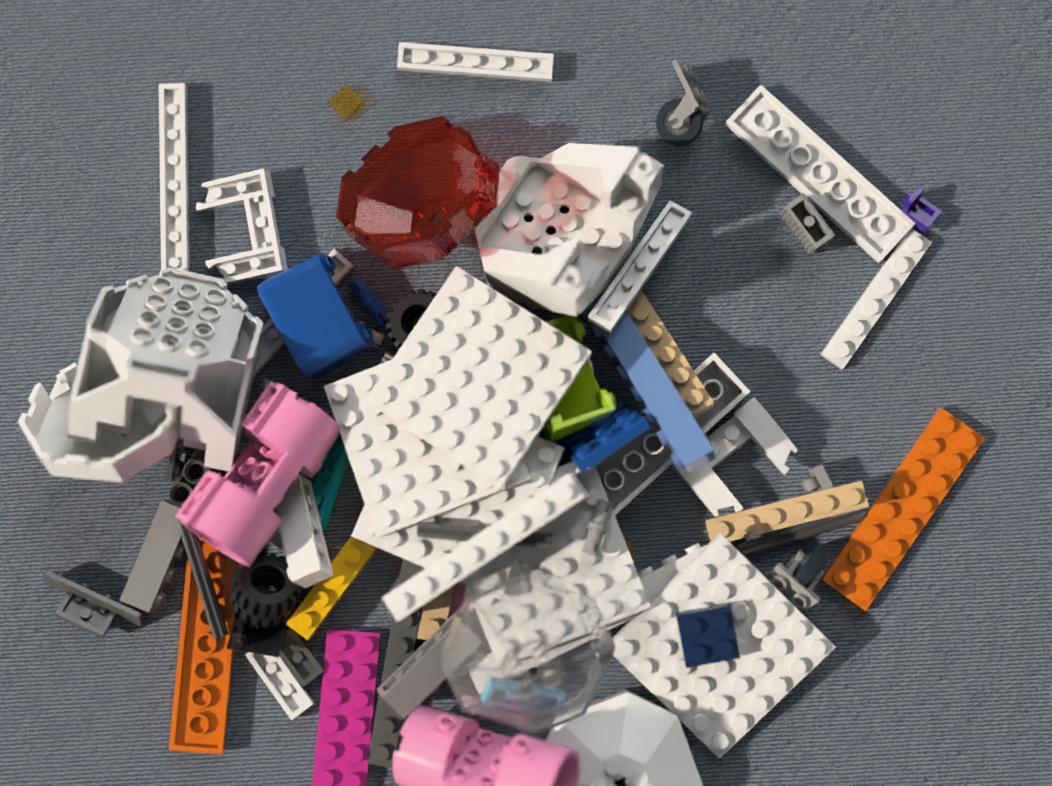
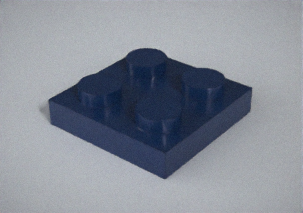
(707, 635)

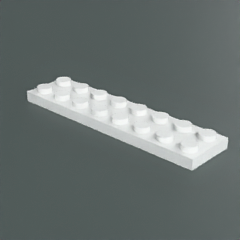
(819, 173)

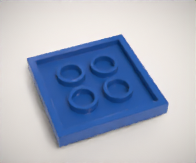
(604, 436)

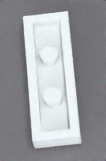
(281, 683)

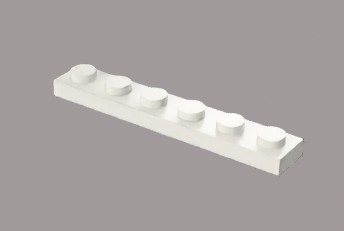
(475, 62)
(639, 267)
(875, 298)

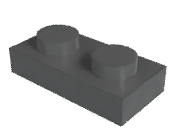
(300, 658)

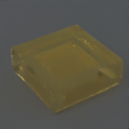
(346, 102)

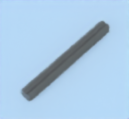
(799, 532)
(465, 533)
(203, 581)

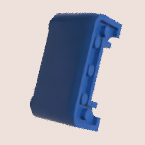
(314, 317)

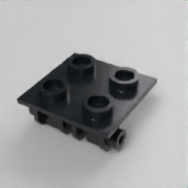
(256, 638)

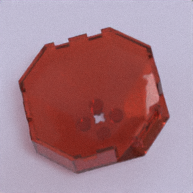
(407, 182)

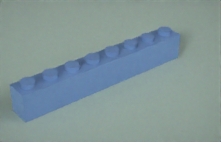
(655, 391)

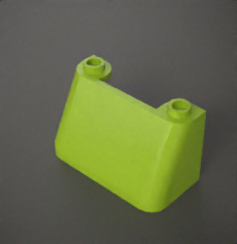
(584, 400)

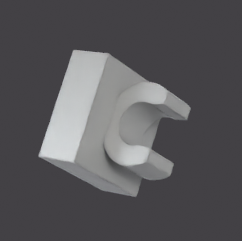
(819, 479)

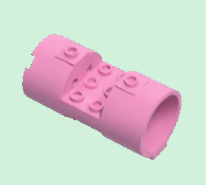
(285, 441)
(455, 752)

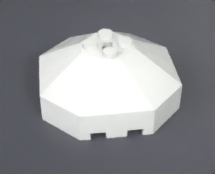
(112, 457)
(629, 740)

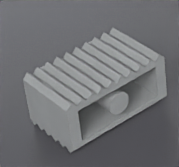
(806, 223)

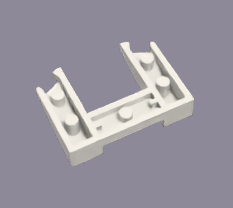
(256, 193)
(748, 423)

